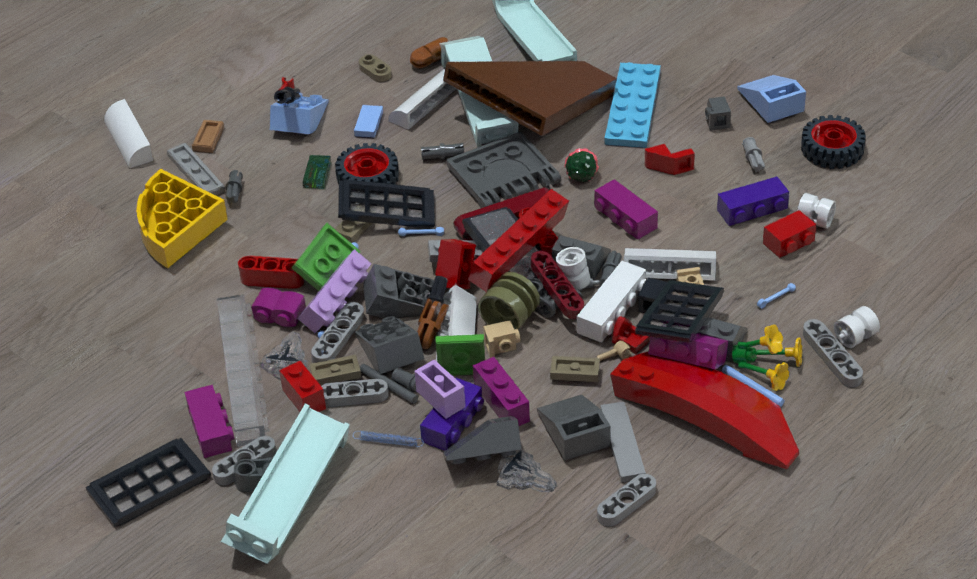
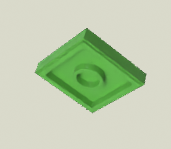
(460, 353)

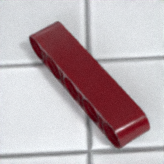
(516, 204)

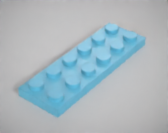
(632, 105)

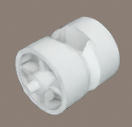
(856, 327)

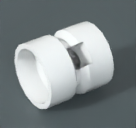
(818, 210)
(574, 266)

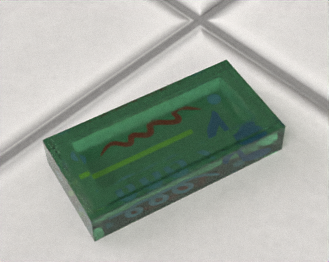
(316, 171)

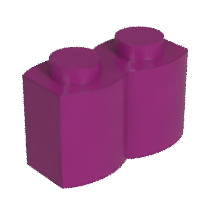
(278, 307)

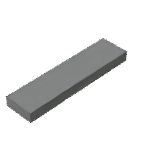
(195, 169)
(623, 442)

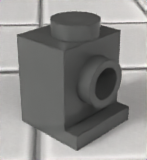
(718, 113)

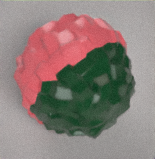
(581, 165)

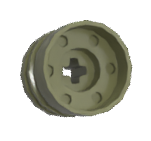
(509, 299)

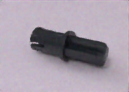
(287, 95)
(438, 289)

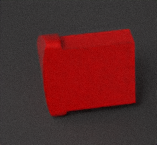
(625, 332)

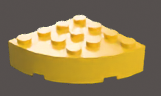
(176, 216)

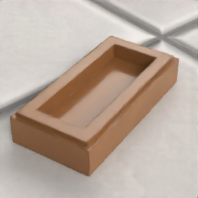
(208, 136)

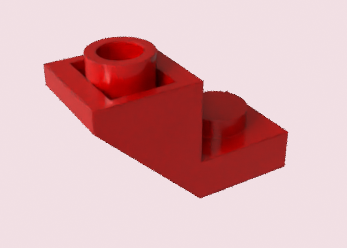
(661, 159)

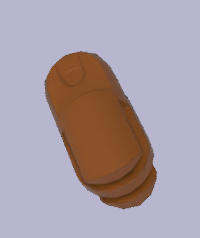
(427, 54)
(431, 322)

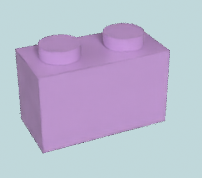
(440, 388)

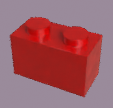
(789, 234)
(455, 262)
(302, 387)

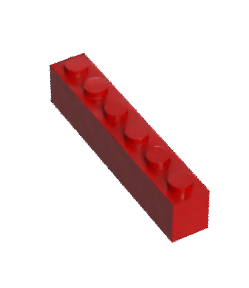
(518, 240)

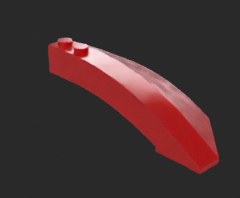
(710, 402)

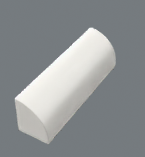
(421, 102)
(128, 134)
(665, 263)
(460, 314)

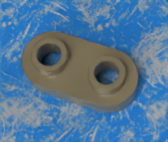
(375, 68)

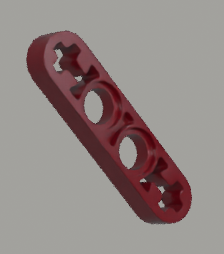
(554, 285)

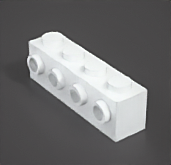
(611, 301)

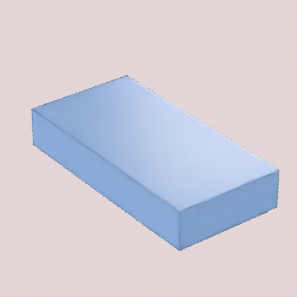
(368, 121)

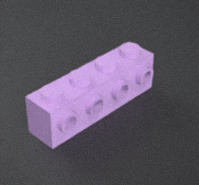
(332, 294)

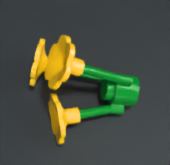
(745, 354)

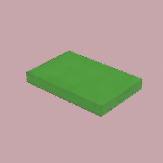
(323, 256)

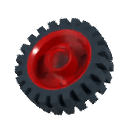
(833, 142)
(368, 164)

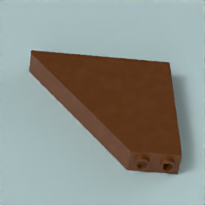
(533, 92)

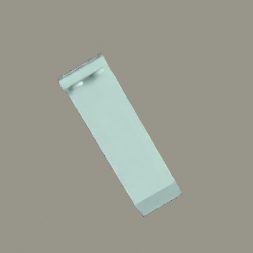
(534, 31)
(485, 123)
(286, 485)

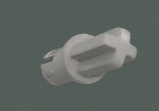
(753, 154)

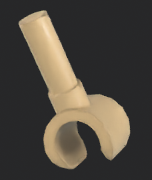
(620, 349)

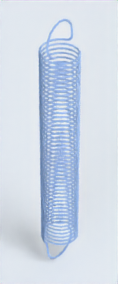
(385, 437)

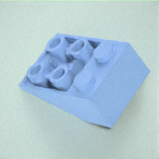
(775, 97)
(299, 116)

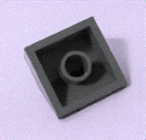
(595, 254)
(726, 331)

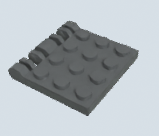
(504, 168)

